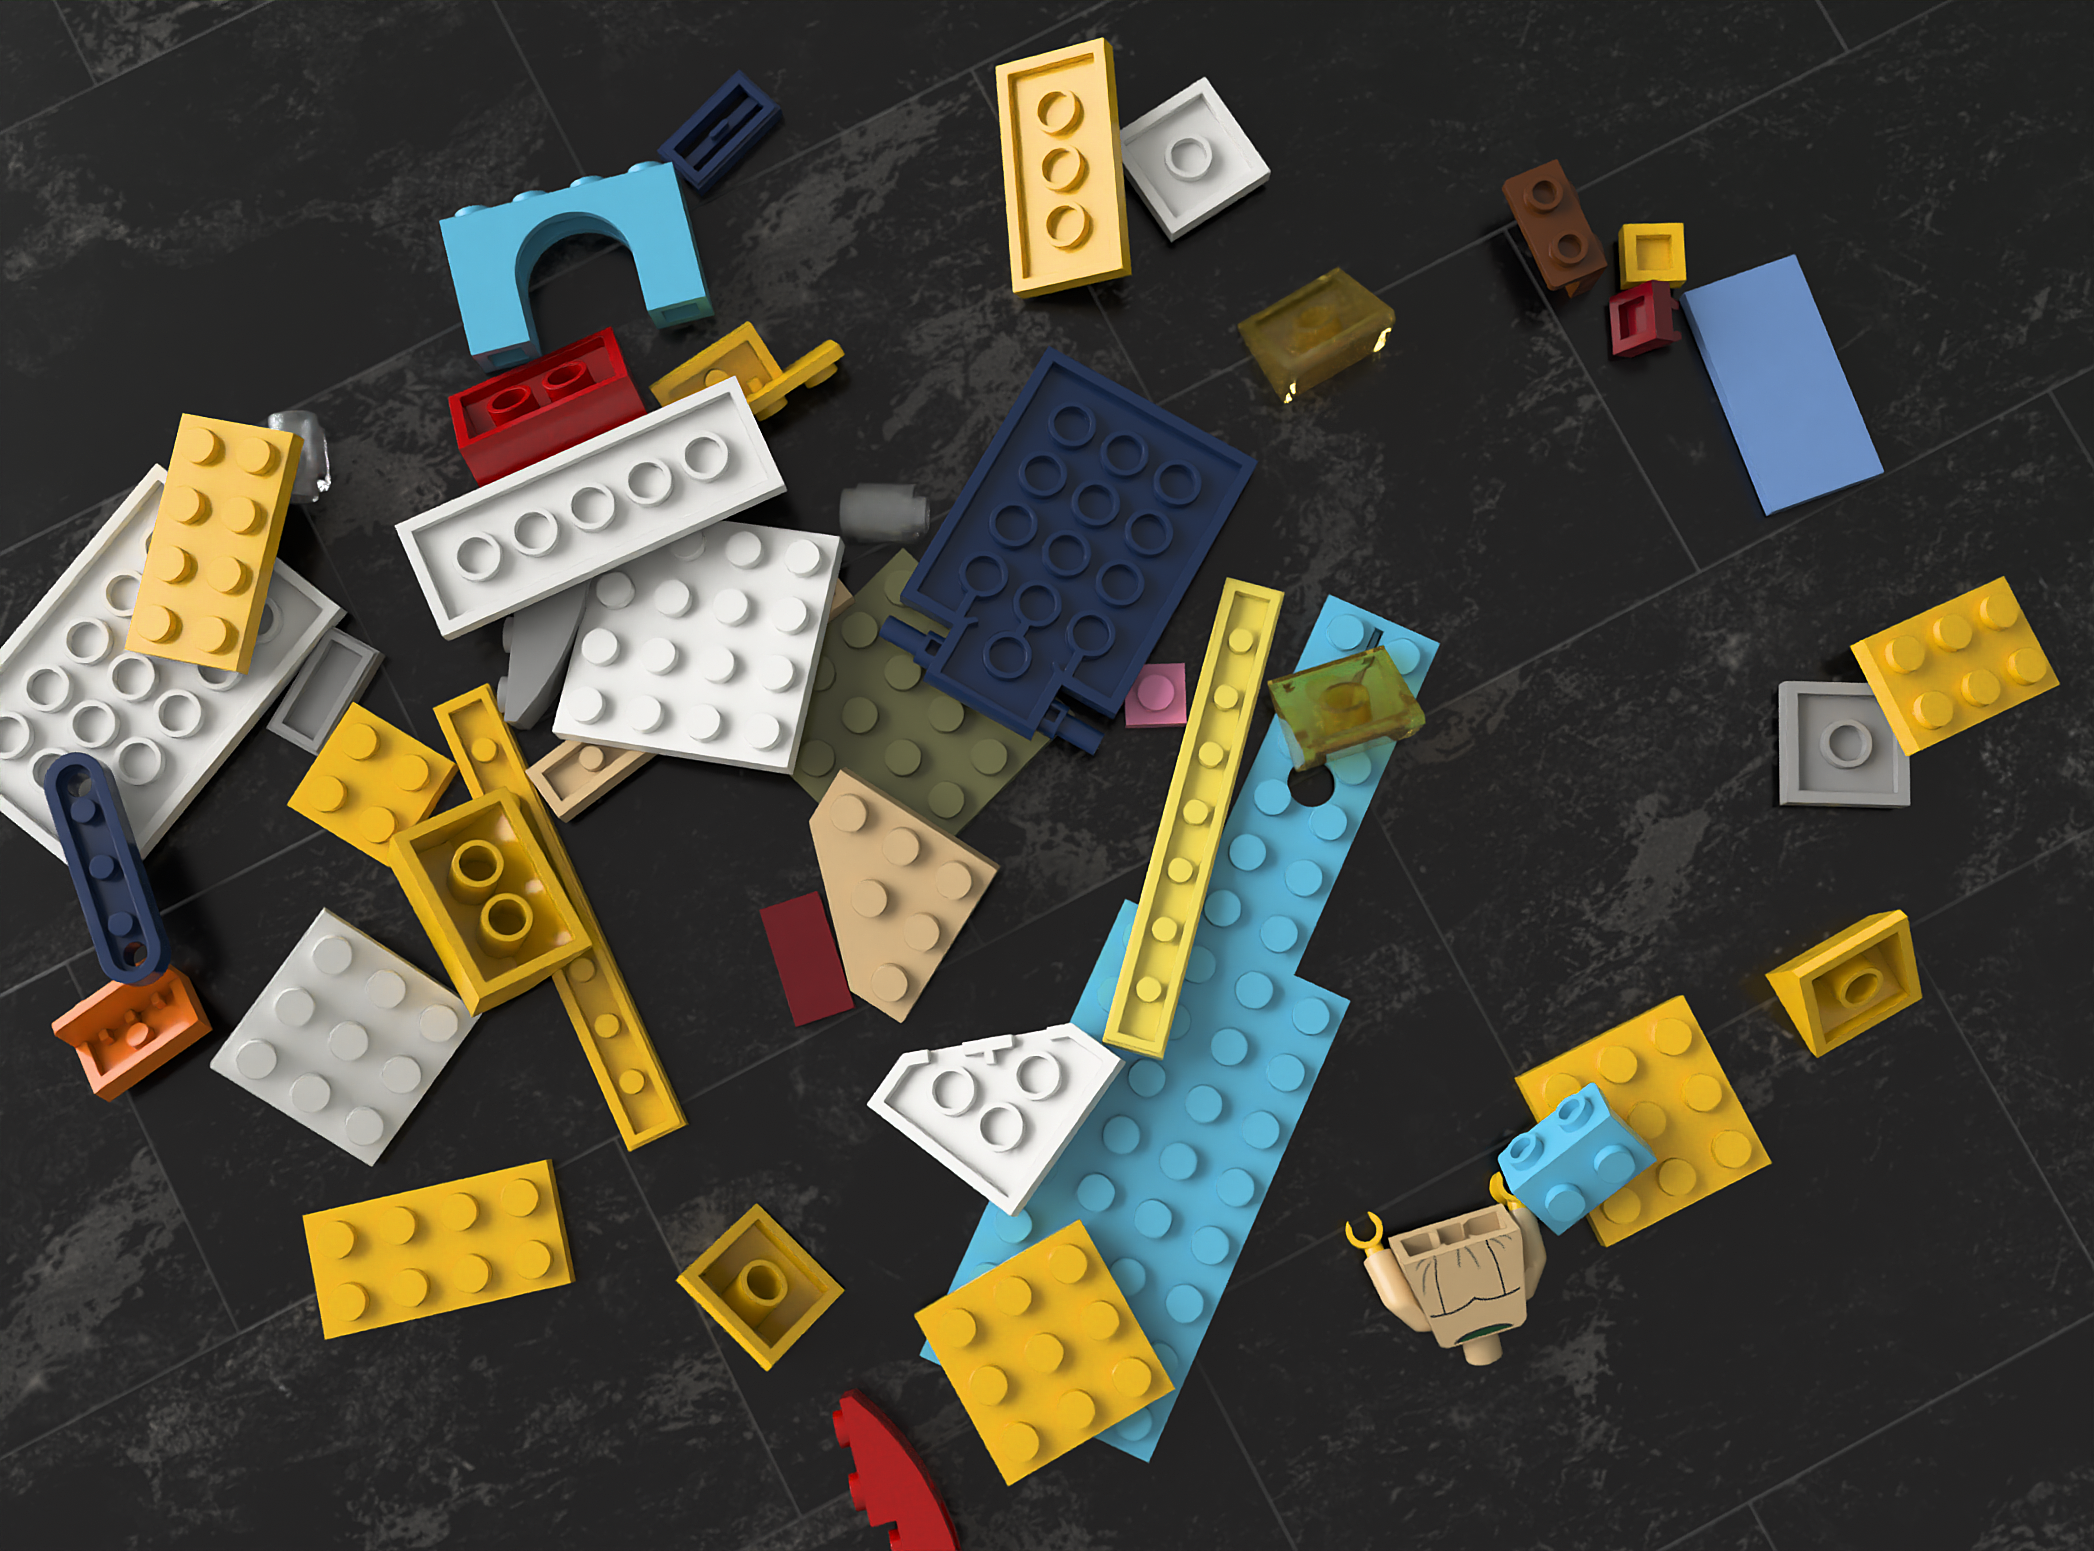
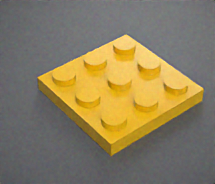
(1673, 1096)
(1044, 1351)

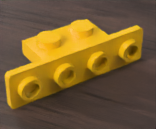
(756, 370)

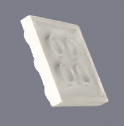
(346, 1037)

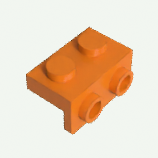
(133, 1030)

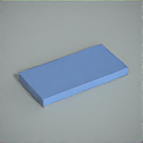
(1781, 385)

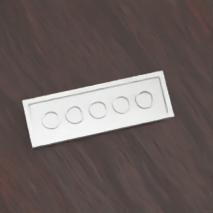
(590, 508)

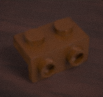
(1556, 228)

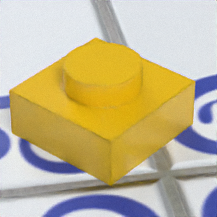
(1652, 253)

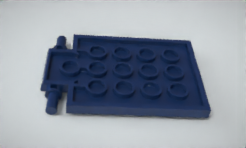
(1067, 552)

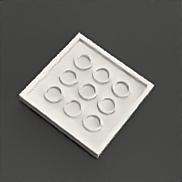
(705, 647)

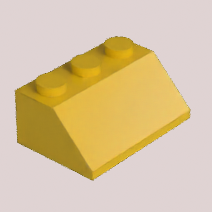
(487, 899)

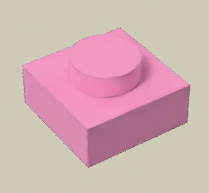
(1157, 697)

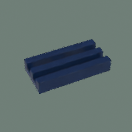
(736, 147)

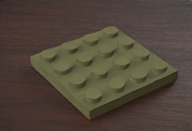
(893, 727)

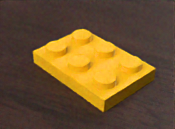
(1954, 665)

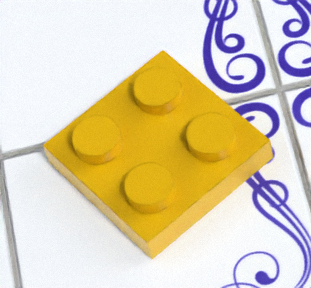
(372, 782)

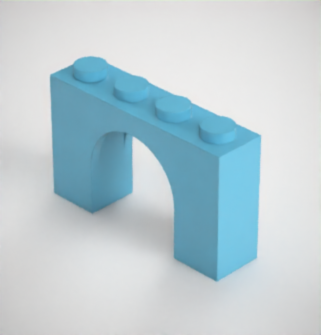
(498, 246)

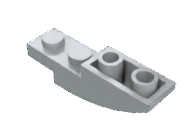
(540, 654)

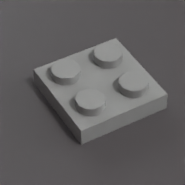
(1838, 748)

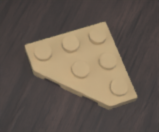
(892, 890)

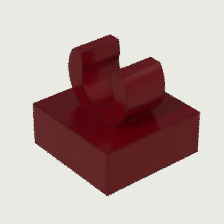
(1643, 319)

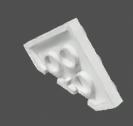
(999, 1105)

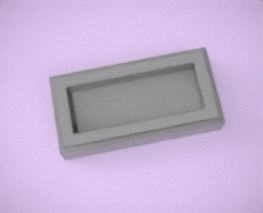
(325, 689)

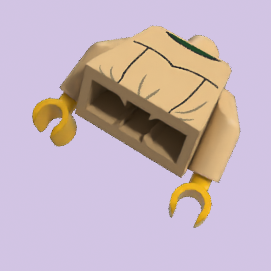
(1461, 1274)

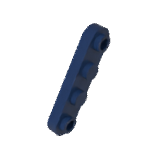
(107, 869)

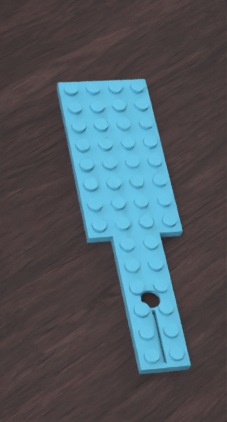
(1191, 1142)

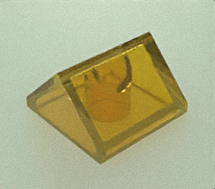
(1317, 332)
(1344, 708)

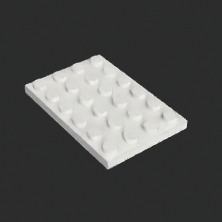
(144, 716)

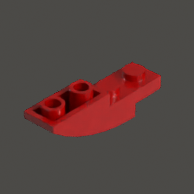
(892, 1478)

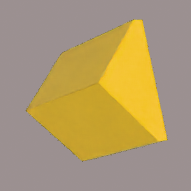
(1850, 981)
(760, 1286)

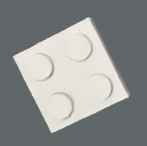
(1190, 159)

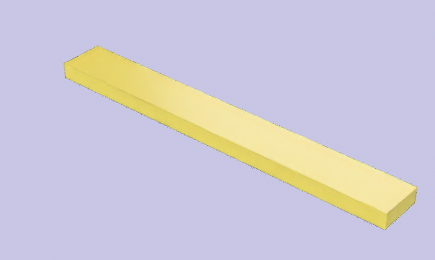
(1193, 820)

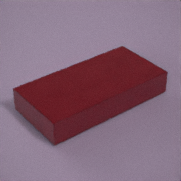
(807, 959)

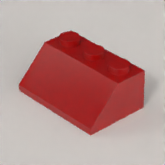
(545, 407)

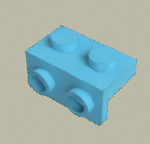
(1574, 1159)

